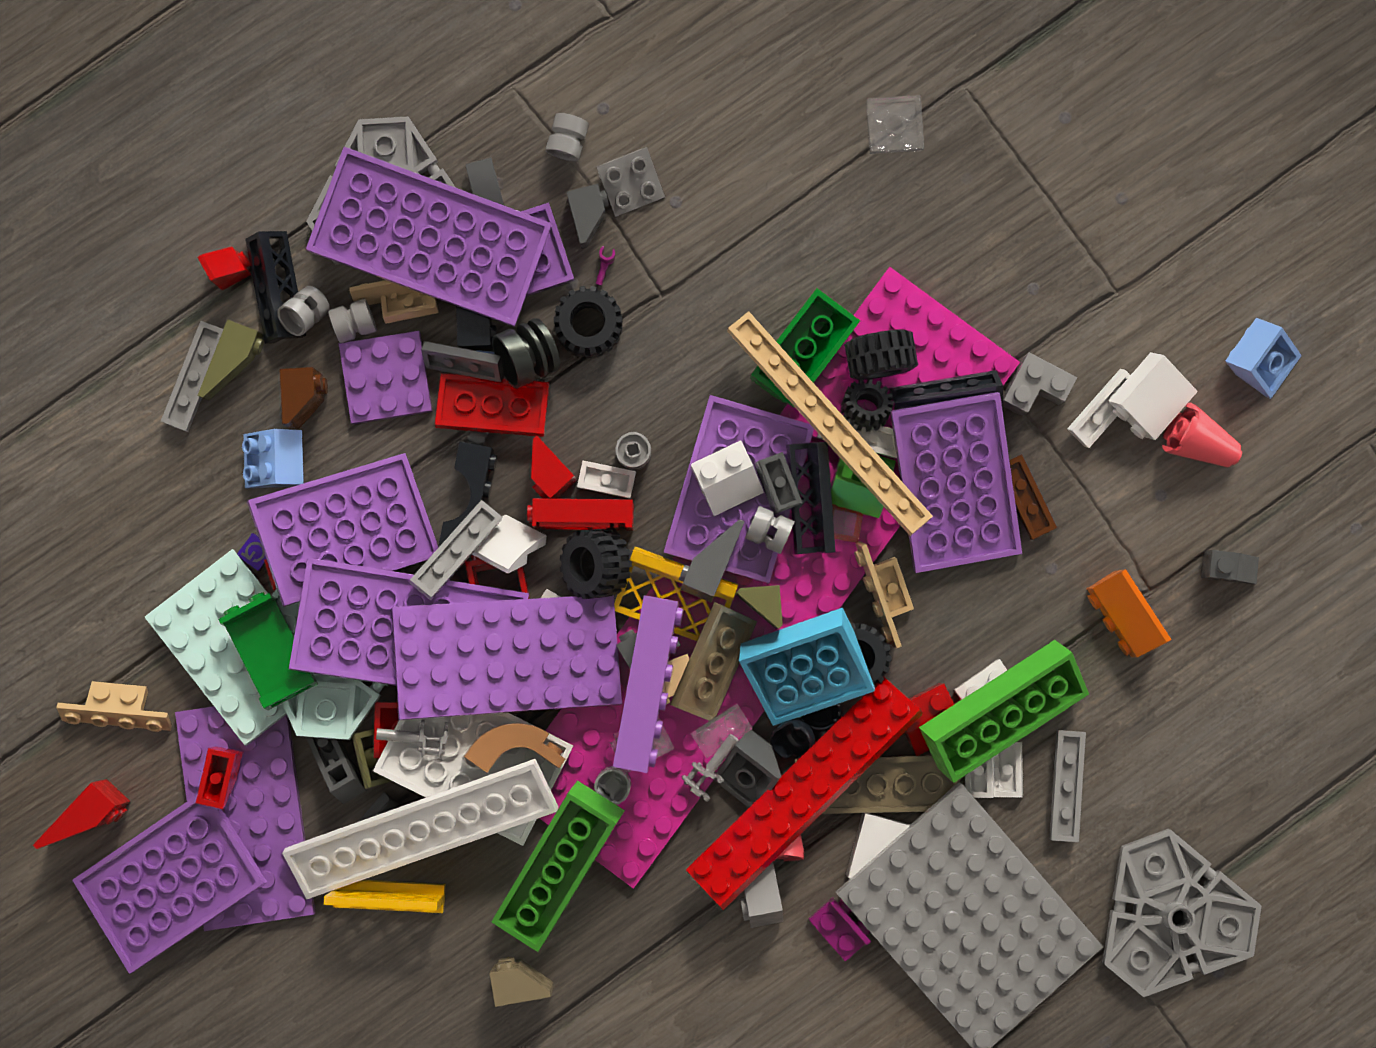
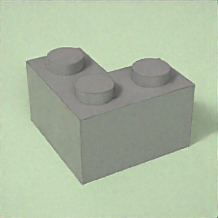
(1036, 378)
(762, 900)

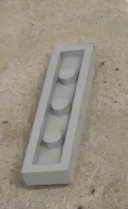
(184, 399)
(455, 550)
(1067, 786)

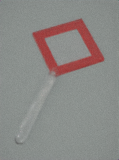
(846, 523)

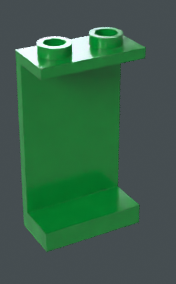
(266, 649)

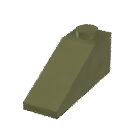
(233, 354)

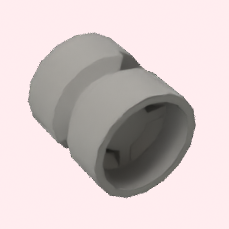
(567, 136)
(303, 310)
(349, 321)
(633, 451)
(760, 525)
(613, 784)

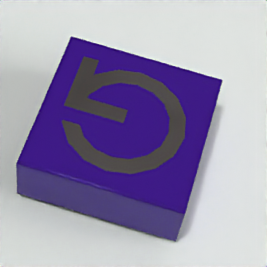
(253, 552)

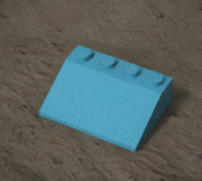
(806, 667)

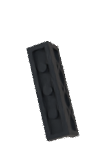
(267, 282)
(946, 390)
(820, 498)

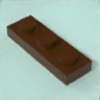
(1029, 500)

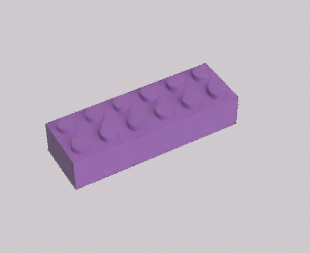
(646, 684)

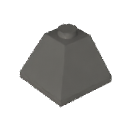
(749, 769)

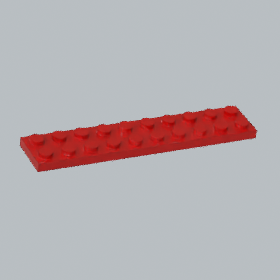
(803, 792)

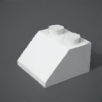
(727, 478)

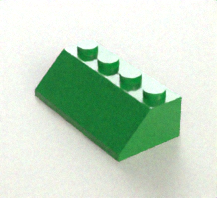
(811, 339)

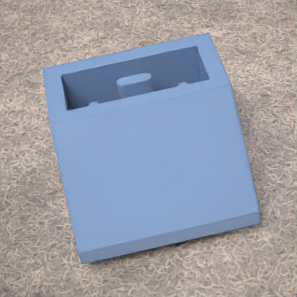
(273, 458)

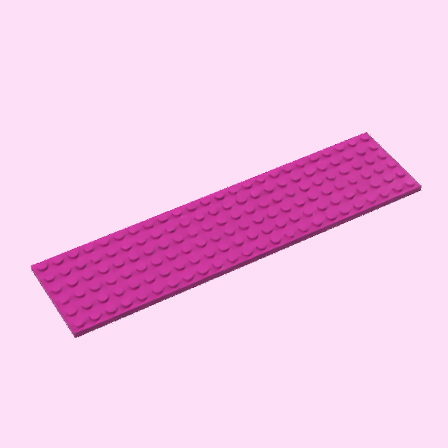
(808, 588)

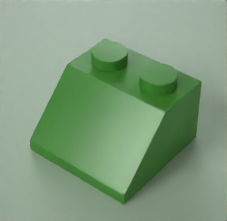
(852, 494)

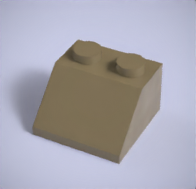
(518, 982)

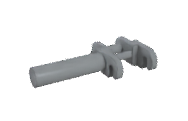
(414, 737)
(710, 769)

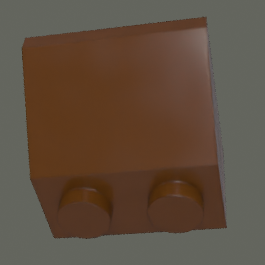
(301, 394)

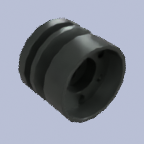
(526, 352)

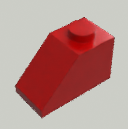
(225, 266)
(218, 776)

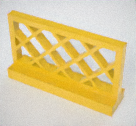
(672, 570)
(389, 896)

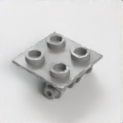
(630, 181)

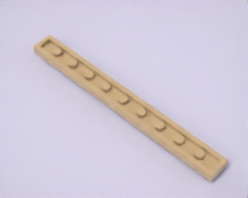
(829, 423)

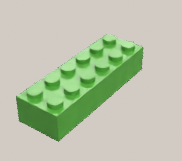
(1004, 710)
(557, 865)

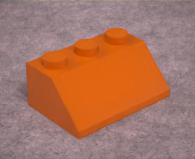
(1127, 614)

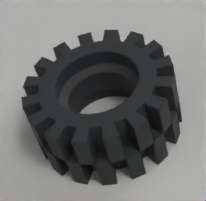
(868, 392)

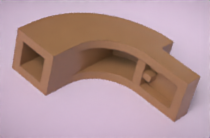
(499, 739)

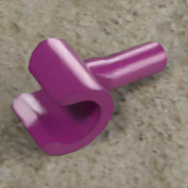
(604, 265)

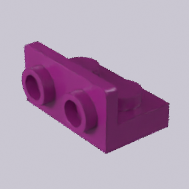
(839, 928)

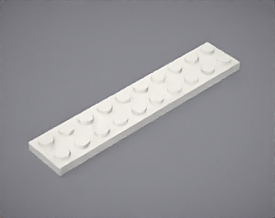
(421, 829)

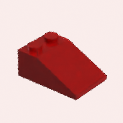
(94, 807)

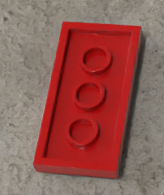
(491, 406)

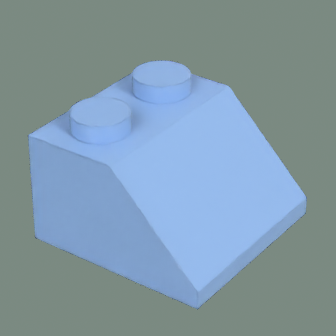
(1264, 357)

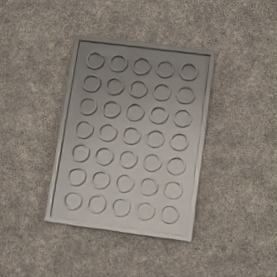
(969, 918)

